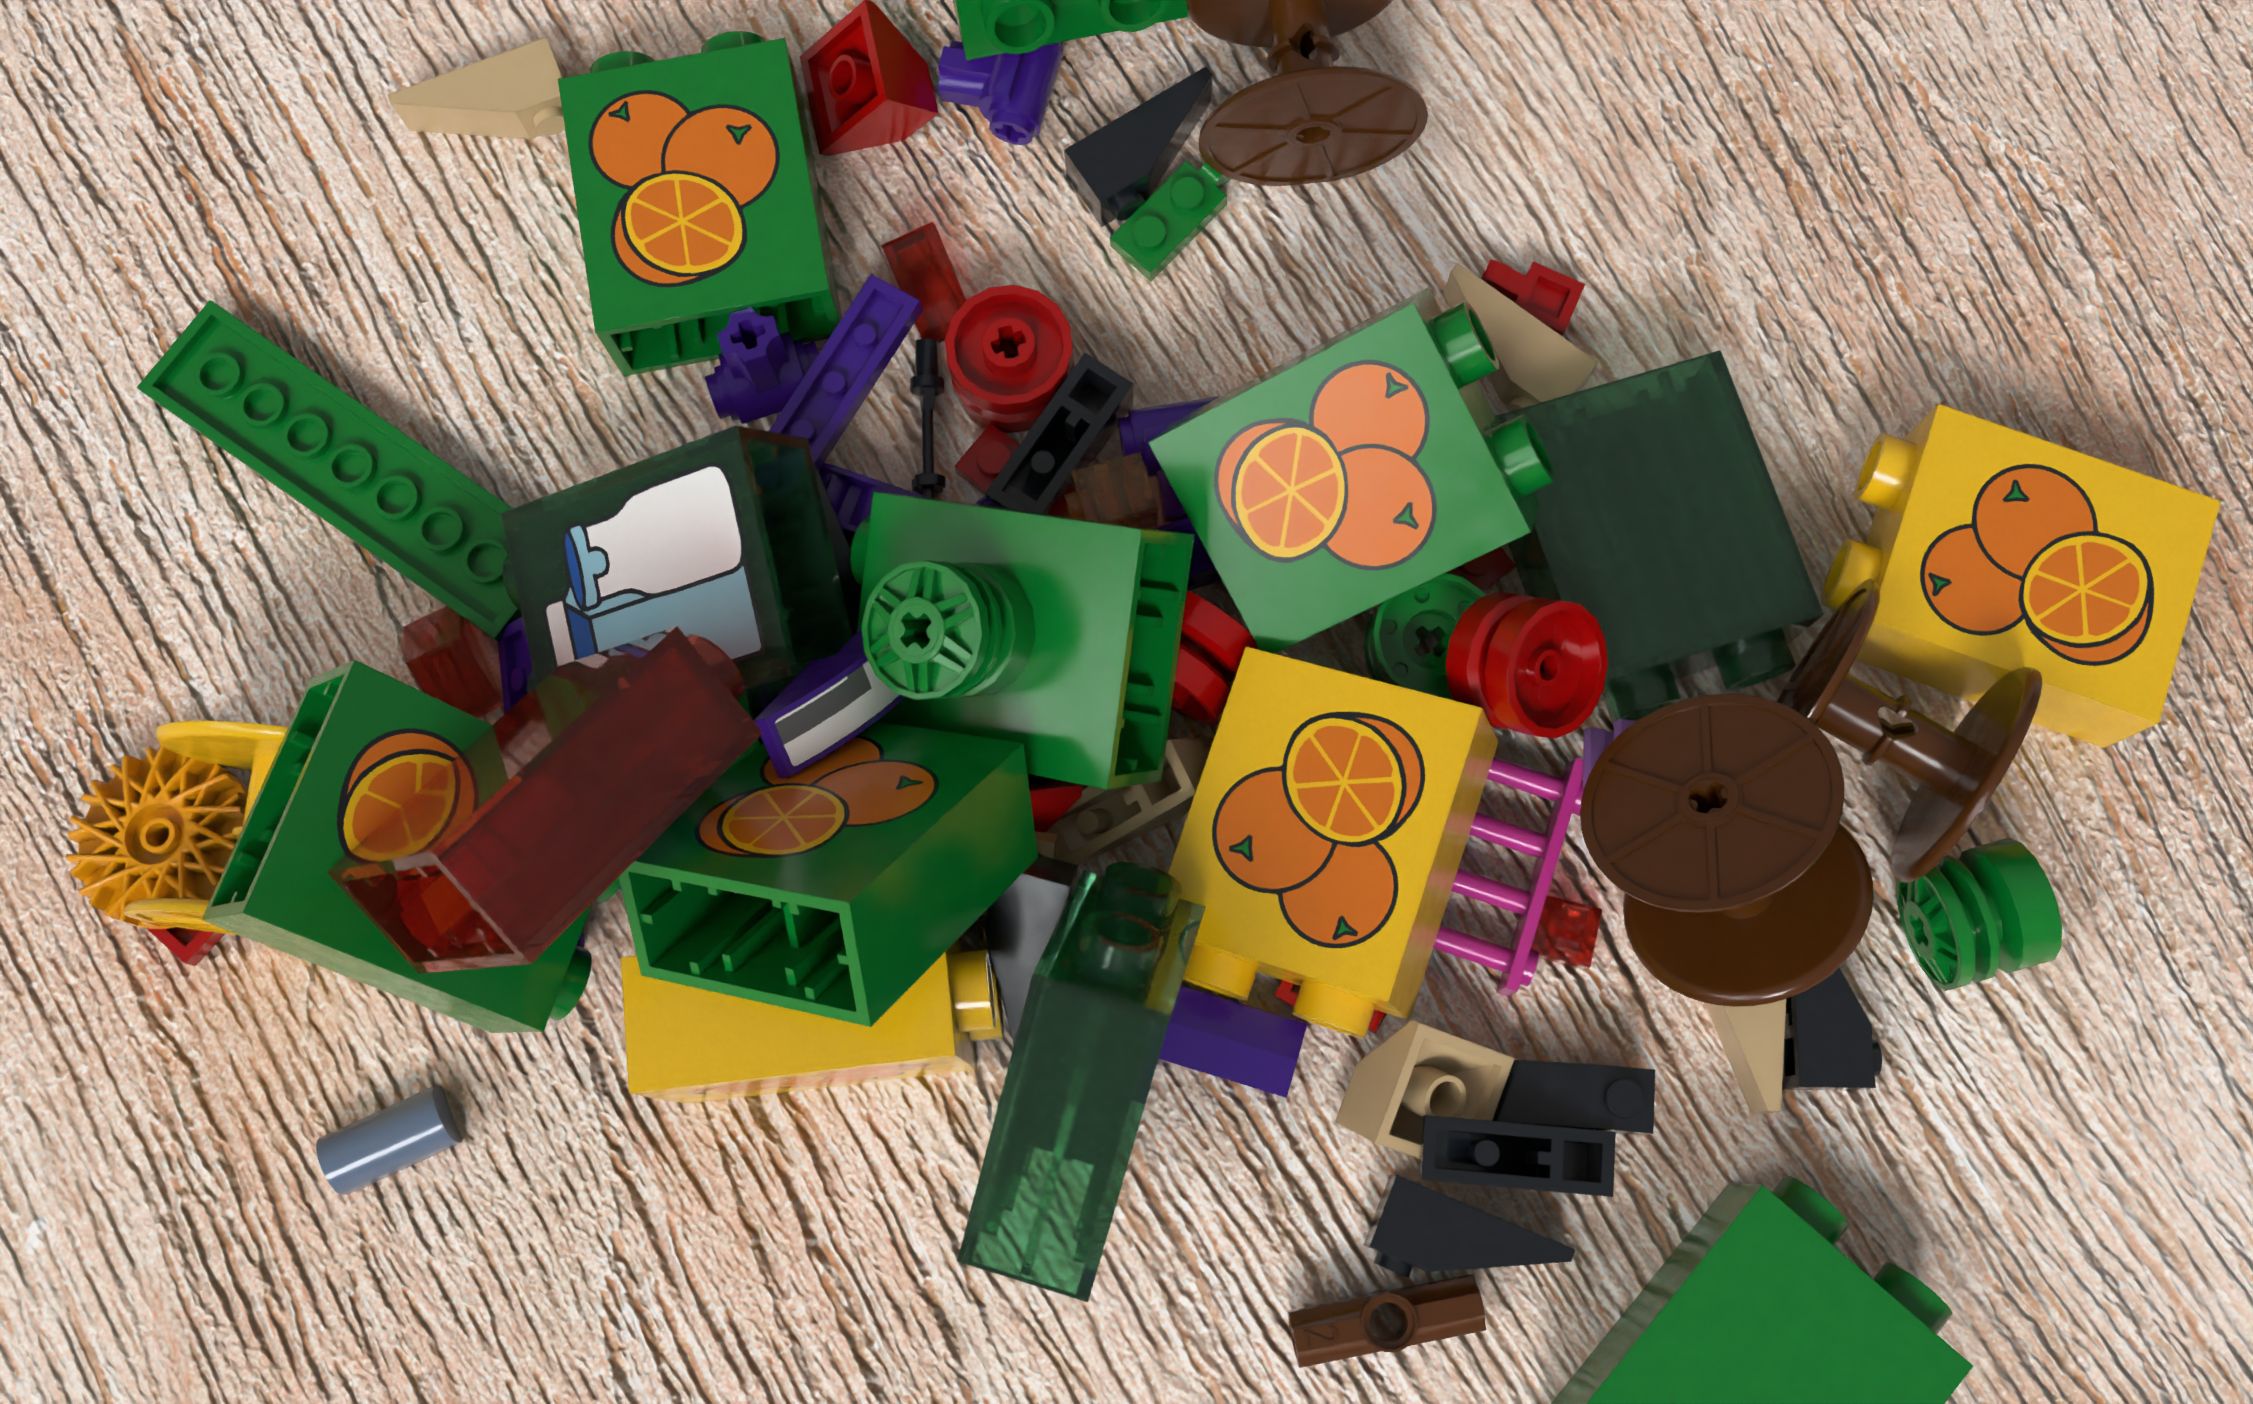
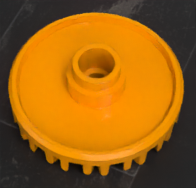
(156, 832)

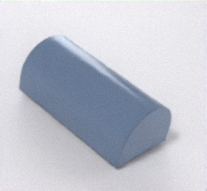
(388, 1141)

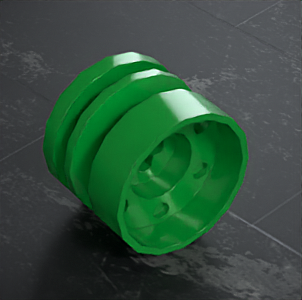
(1423, 610)
(947, 630)
(1981, 915)

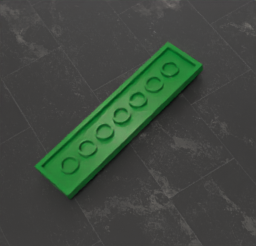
(339, 462)

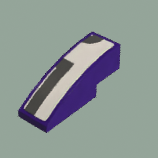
(824, 708)

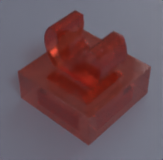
(1567, 932)

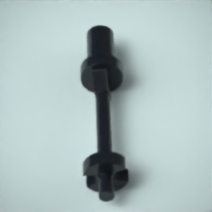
(927, 386)

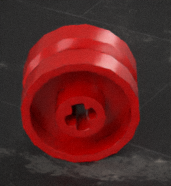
(1008, 356)
(1207, 659)
(1528, 663)

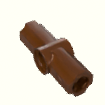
(1427, 1310)

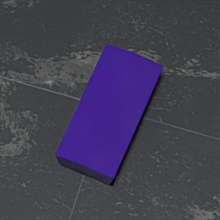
(1234, 1042)

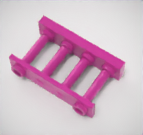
(1519, 960)

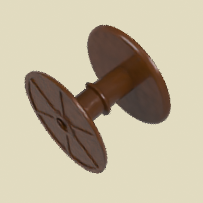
(1312, 116)
(1953, 768)
(1729, 848)

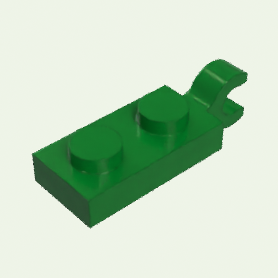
(1170, 218)

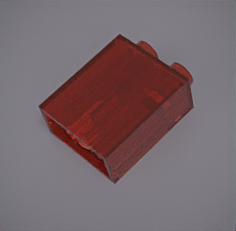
(550, 804)

